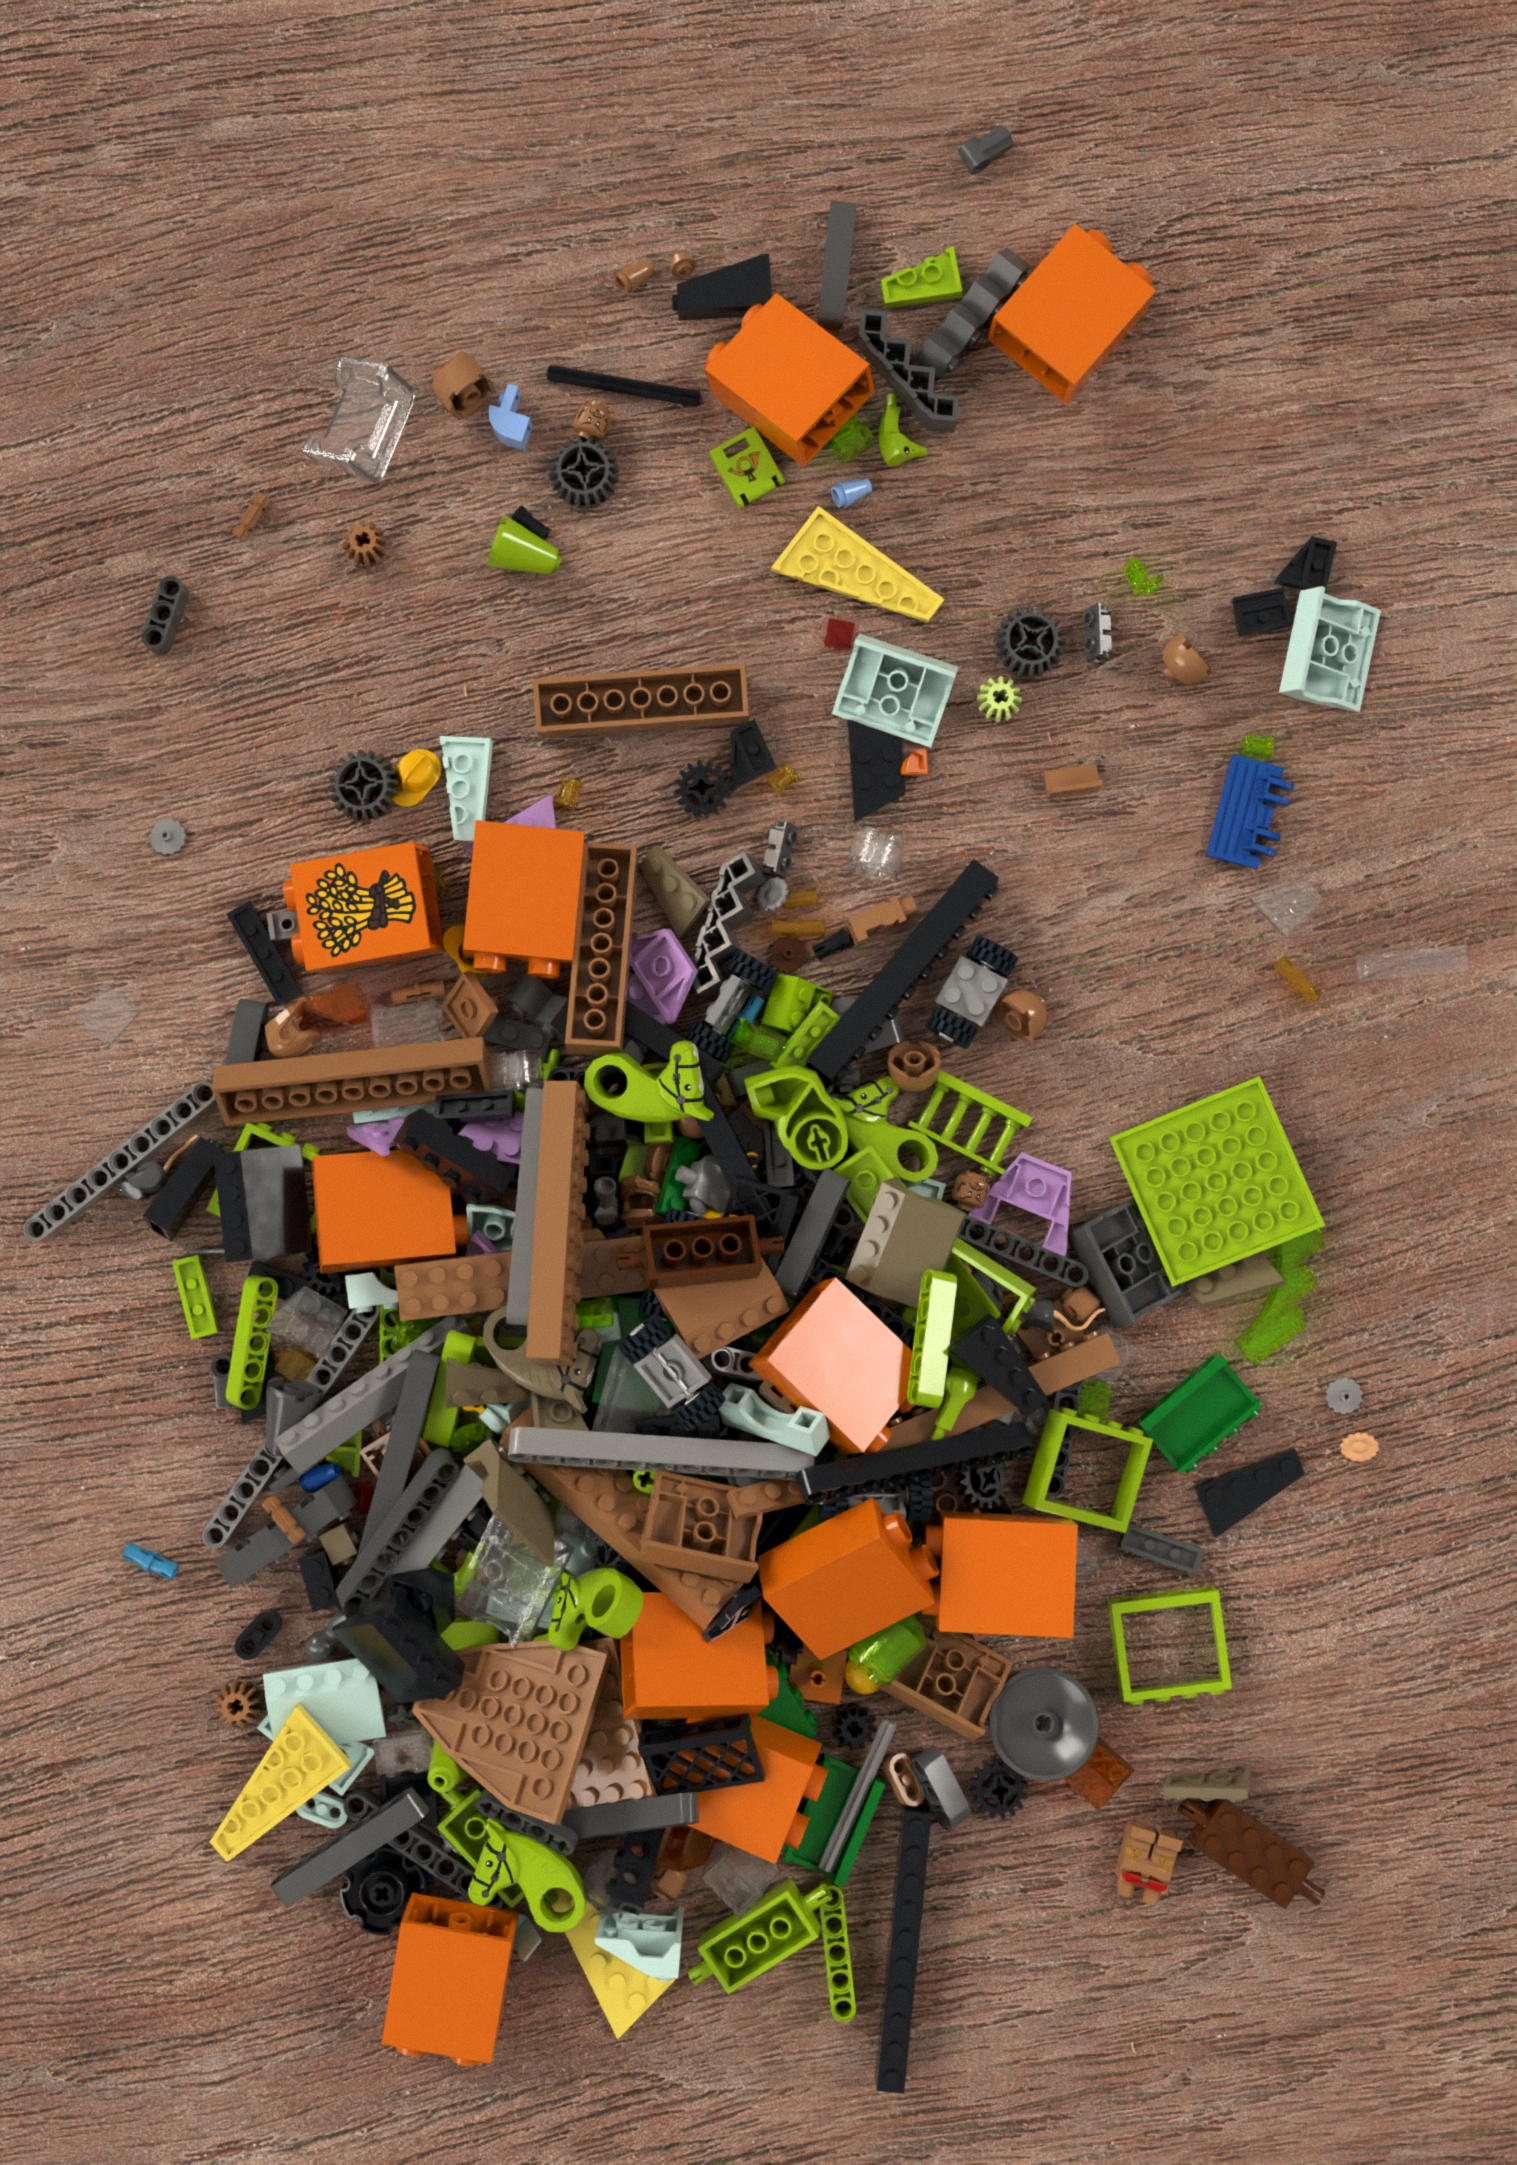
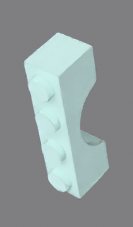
(367, 1290)
(745, 1411)

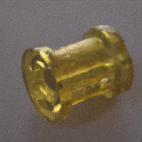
(782, 779)
(568, 792)

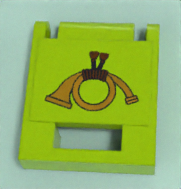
(747, 471)

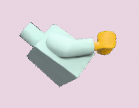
(500, 1415)

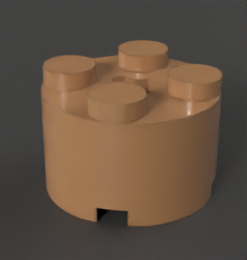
(461, 385)

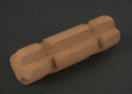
(251, 516)
(283, 1519)

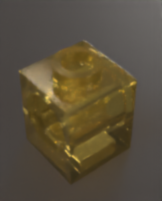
(294, 1363)

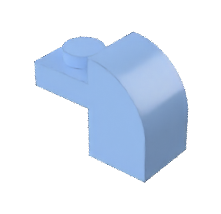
(508, 425)

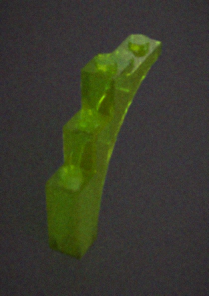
(1278, 1318)

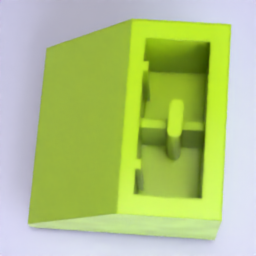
(792, 1002)

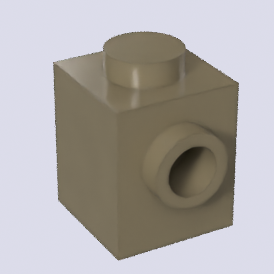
(341, 1543)

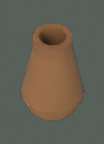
(632, 276)

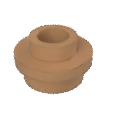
(682, 265)

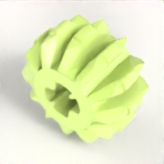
(991, 692)

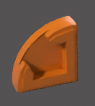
(915, 764)

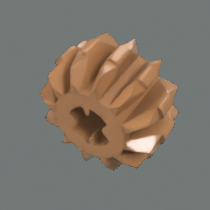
(367, 551)
(229, 1708)

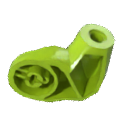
(803, 1114)

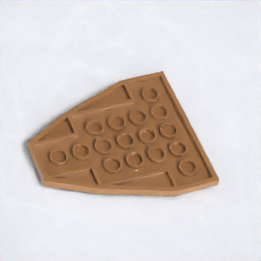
(520, 1720)

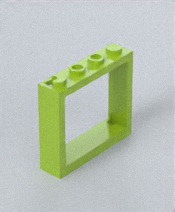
(284, 1139)
(997, 1273)
(1047, 1456)
(1161, 1600)

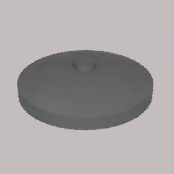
(1044, 1724)

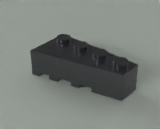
(454, 1158)

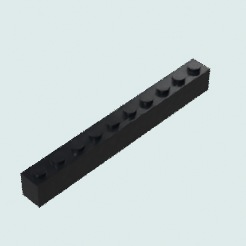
(902, 972)
(903, 1948)

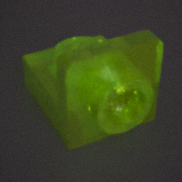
(1138, 577)
(1096, 1399)

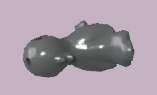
(323, 1642)

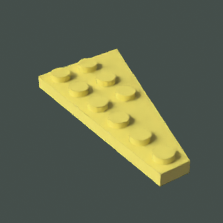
(843, 562)
(289, 1775)
(617, 1985)

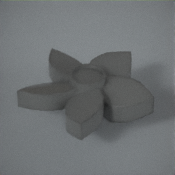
(403, 1717)

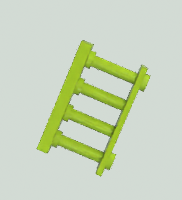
(991, 1107)

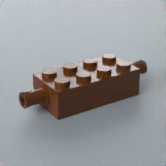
(700, 1252)
(1251, 1851)

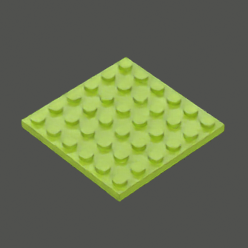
(1216, 1181)

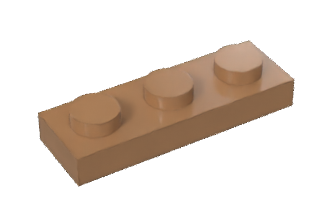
(763, 1497)

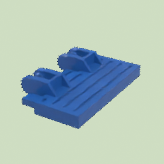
(1244, 815)

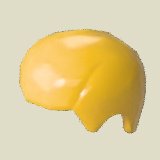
(858, 1680)

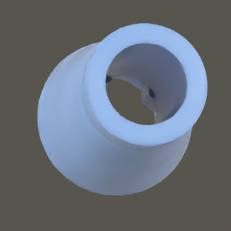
(848, 492)

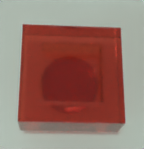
(839, 634)
(364, 1493)

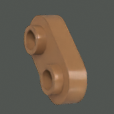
(903, 1779)

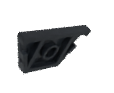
(875, 769)

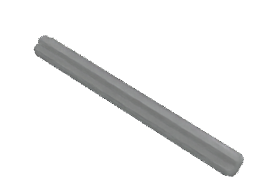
(857, 1795)

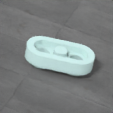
(322, 1810)

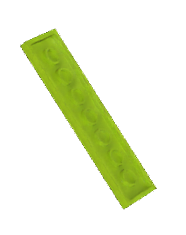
(867, 1172)

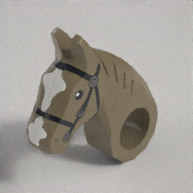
(555, 1382)

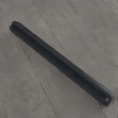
(623, 385)

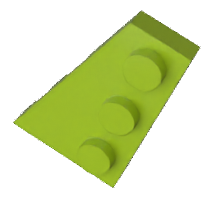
(928, 282)

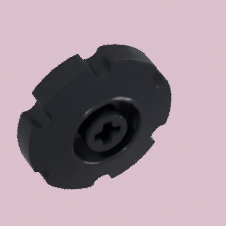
(364, 1894)

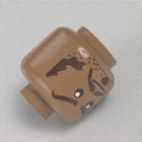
(592, 421)
(970, 1190)
(1079, 1304)
(667, 1882)

